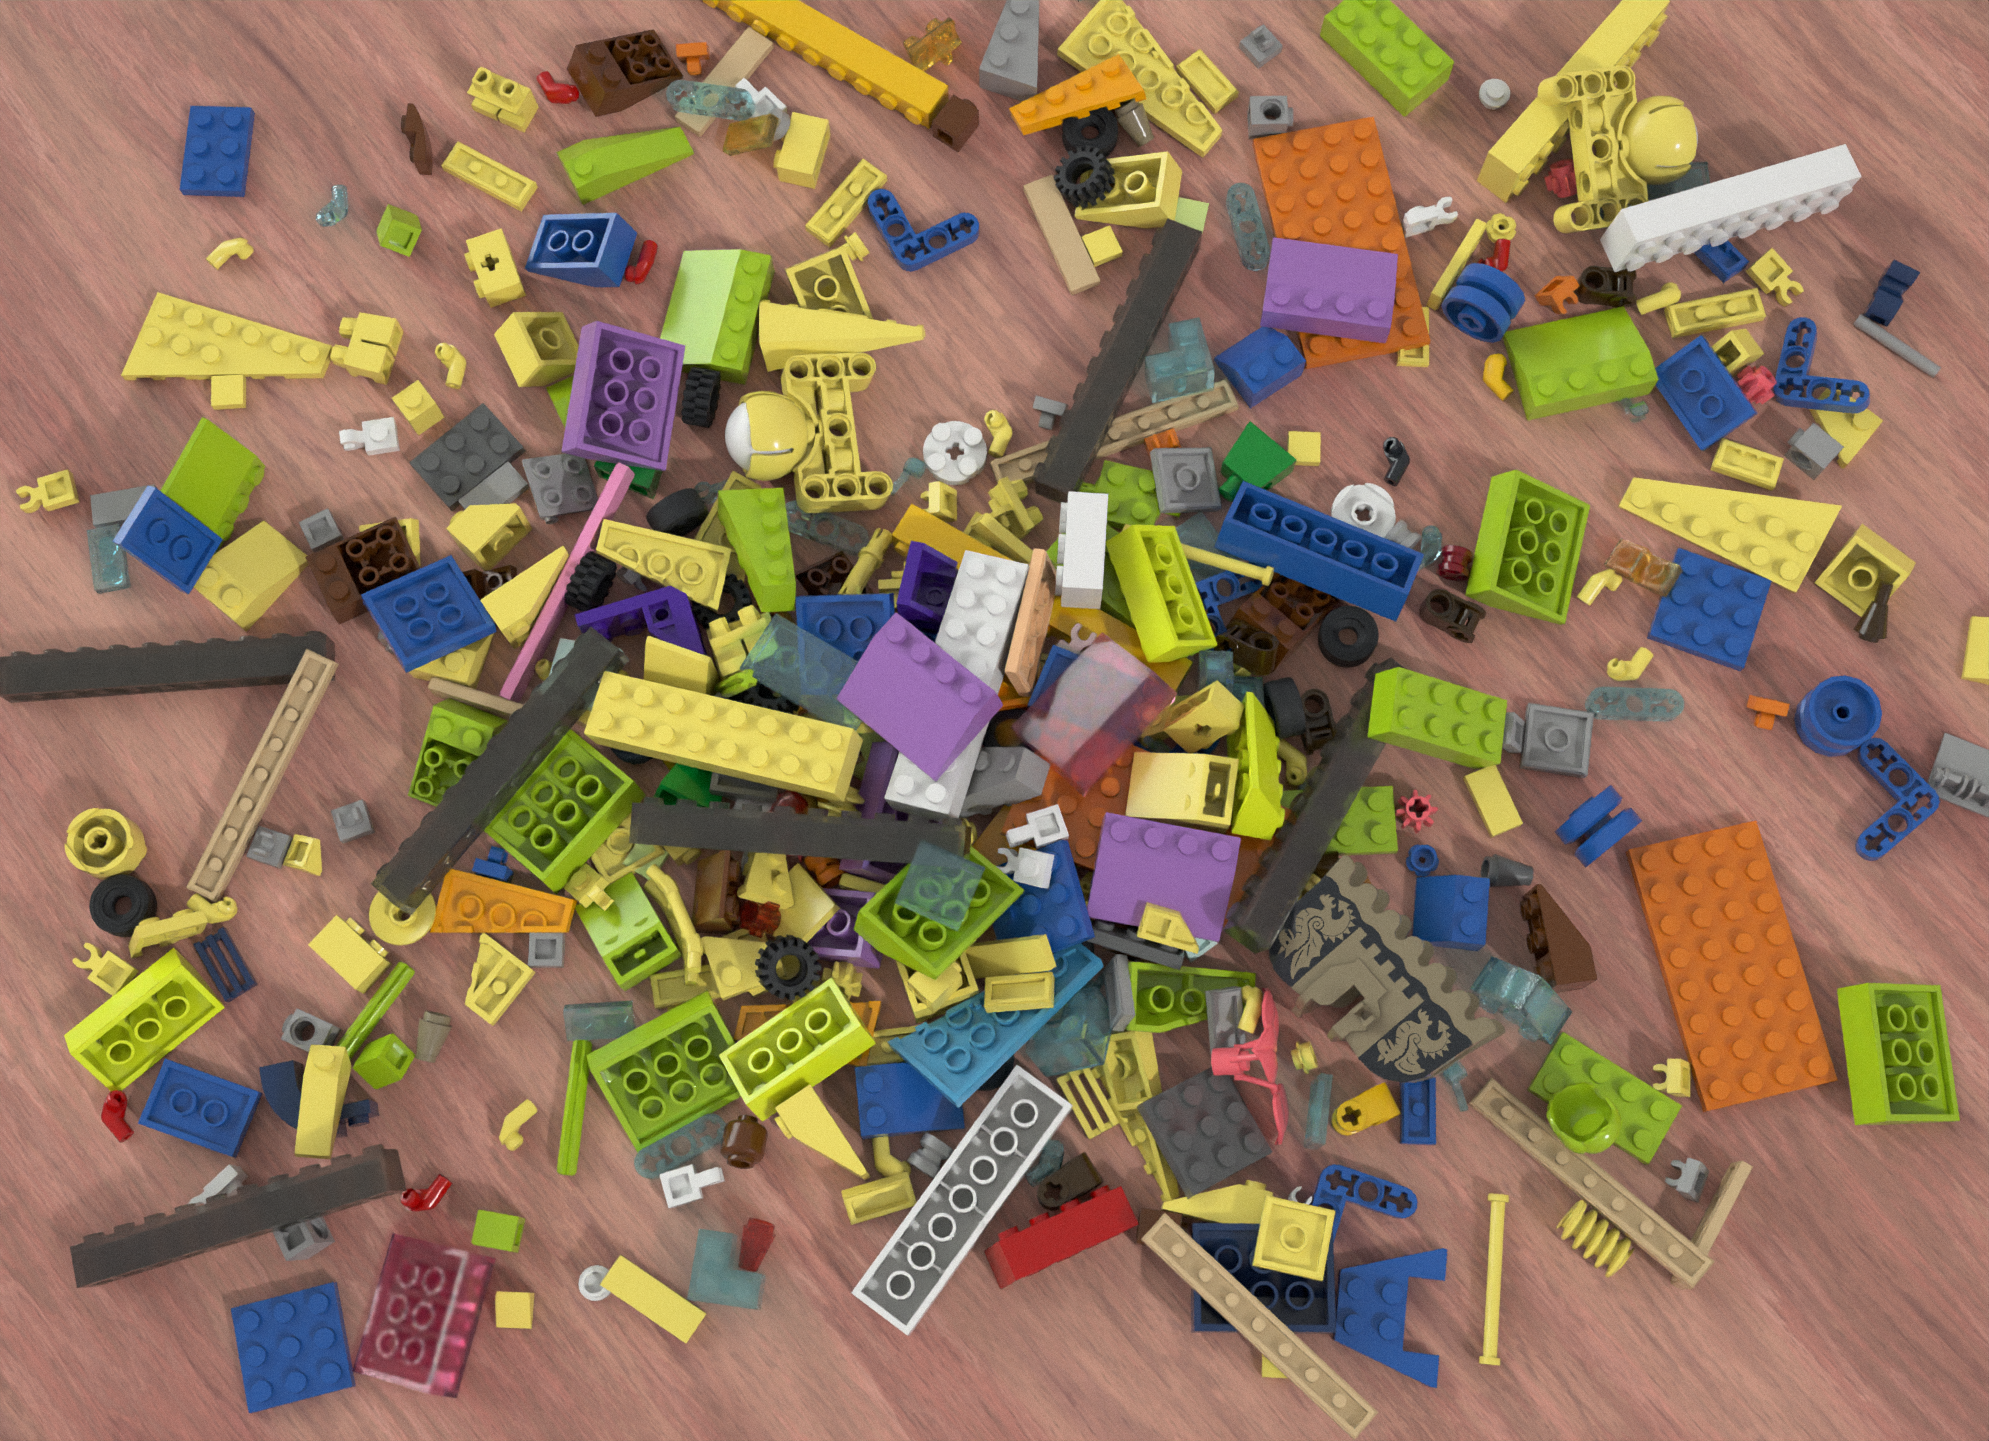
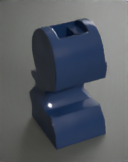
(1888, 295)

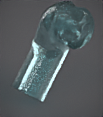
(336, 209)
(1430, 545)
(1049, 1162)

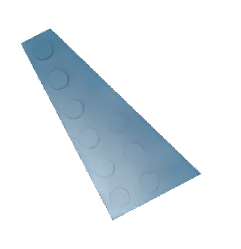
(971, 1045)

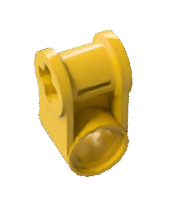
(1369, 1108)

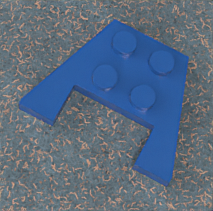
(1374, 1310)

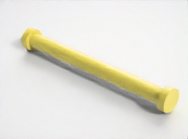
(1226, 563)
(1493, 1279)

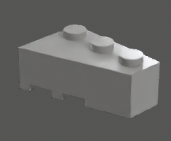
(1012, 54)
(1002, 778)

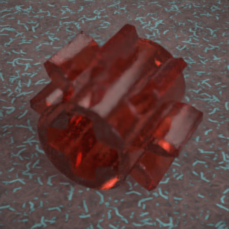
(760, 918)

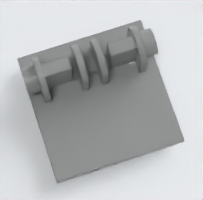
(560, 485)
(1962, 774)

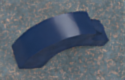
(283, 1091)

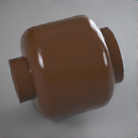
(743, 1142)

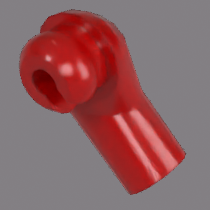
(557, 92)
(1500, 257)
(645, 262)
(114, 1113)
(427, 1198)

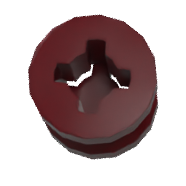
(1455, 563)

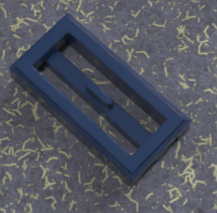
(211, 941)

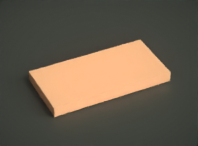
(1032, 623)

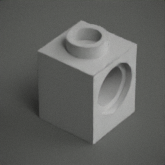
(1261, 106)
(1812, 450)
(295, 1023)

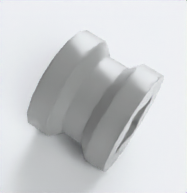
(1402, 535)

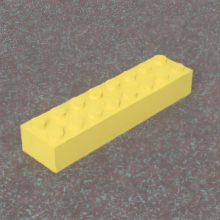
(1543, 127)
(724, 736)

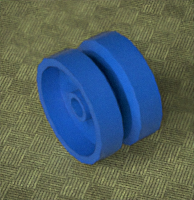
(1483, 302)
(1838, 716)
(1597, 825)

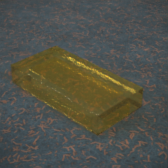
(750, 134)

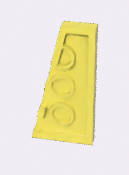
(668, 560)

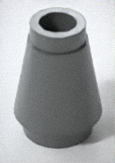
(1506, 872)

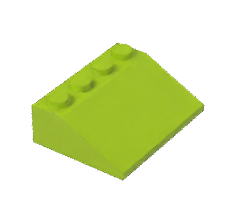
(718, 309)
(1579, 362)
(214, 478)
(1527, 548)
(564, 811)
(924, 942)
(1897, 1054)
(667, 1071)

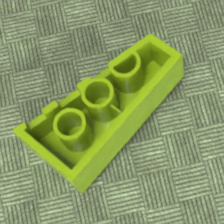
(761, 538)

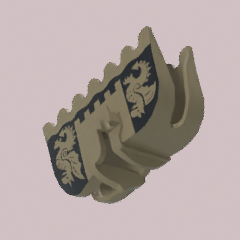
(1349, 946)

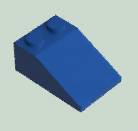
(582, 248)
(901, 1102)

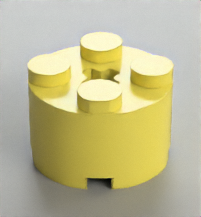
(87, 849)

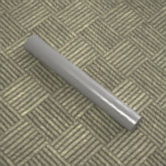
(1896, 345)

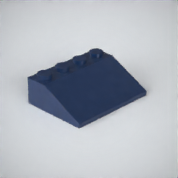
(1296, 1301)

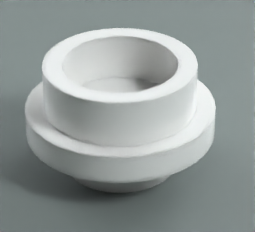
(1494, 93)
(590, 1283)

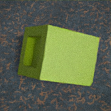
(398, 230)
(384, 1061)
(498, 1231)

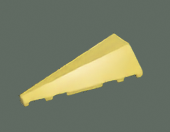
(803, 331)
(1131, 1079)

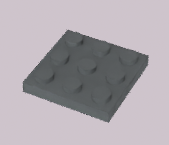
(1204, 1130)

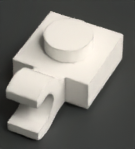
(764, 100)
(1424, 219)
(377, 437)
(1042, 826)
(225, 1182)
(685, 1184)

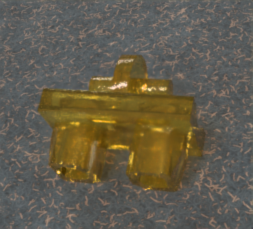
(934, 46)

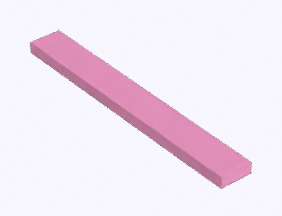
(555, 605)

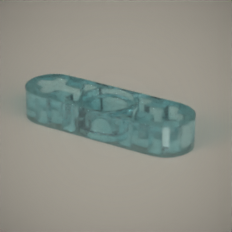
(733, 94)
(1252, 214)
(850, 529)
(1658, 712)
(654, 1151)

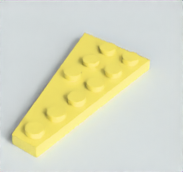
(1169, 103)
(205, 342)
(1754, 531)

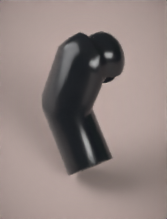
(1397, 458)

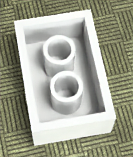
(1081, 550)

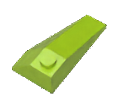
(615, 161)
(1174, 997)

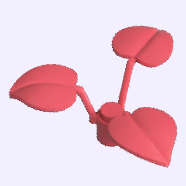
(1237, 1060)

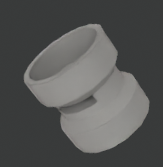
(929, 1156)

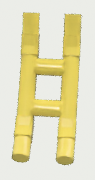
(667, 895)

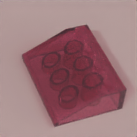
(1094, 713)
(424, 1316)

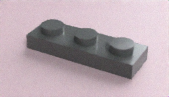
(1127, 942)

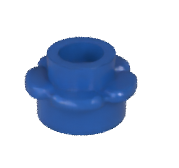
(1430, 856)

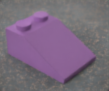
(837, 938)

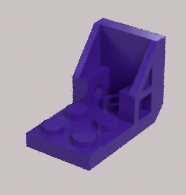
(926, 587)
(663, 611)

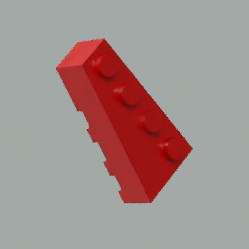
(1060, 1236)

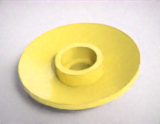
(389, 927)

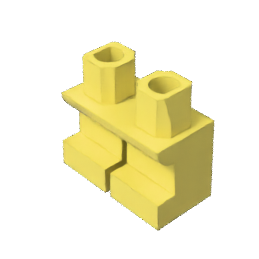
(502, 99)
(371, 346)
(729, 644)

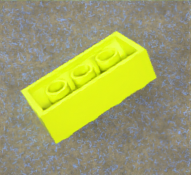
(1160, 592)
(1257, 787)
(143, 1021)
(796, 1049)

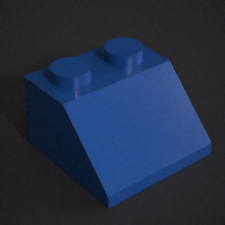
(1261, 364)
(1451, 911)

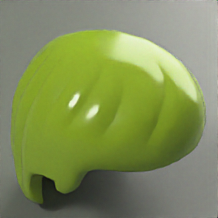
(1584, 1118)

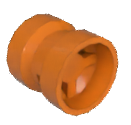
(826, 870)

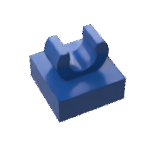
(494, 866)

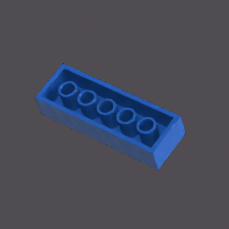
(1319, 551)

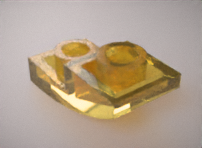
(1643, 568)

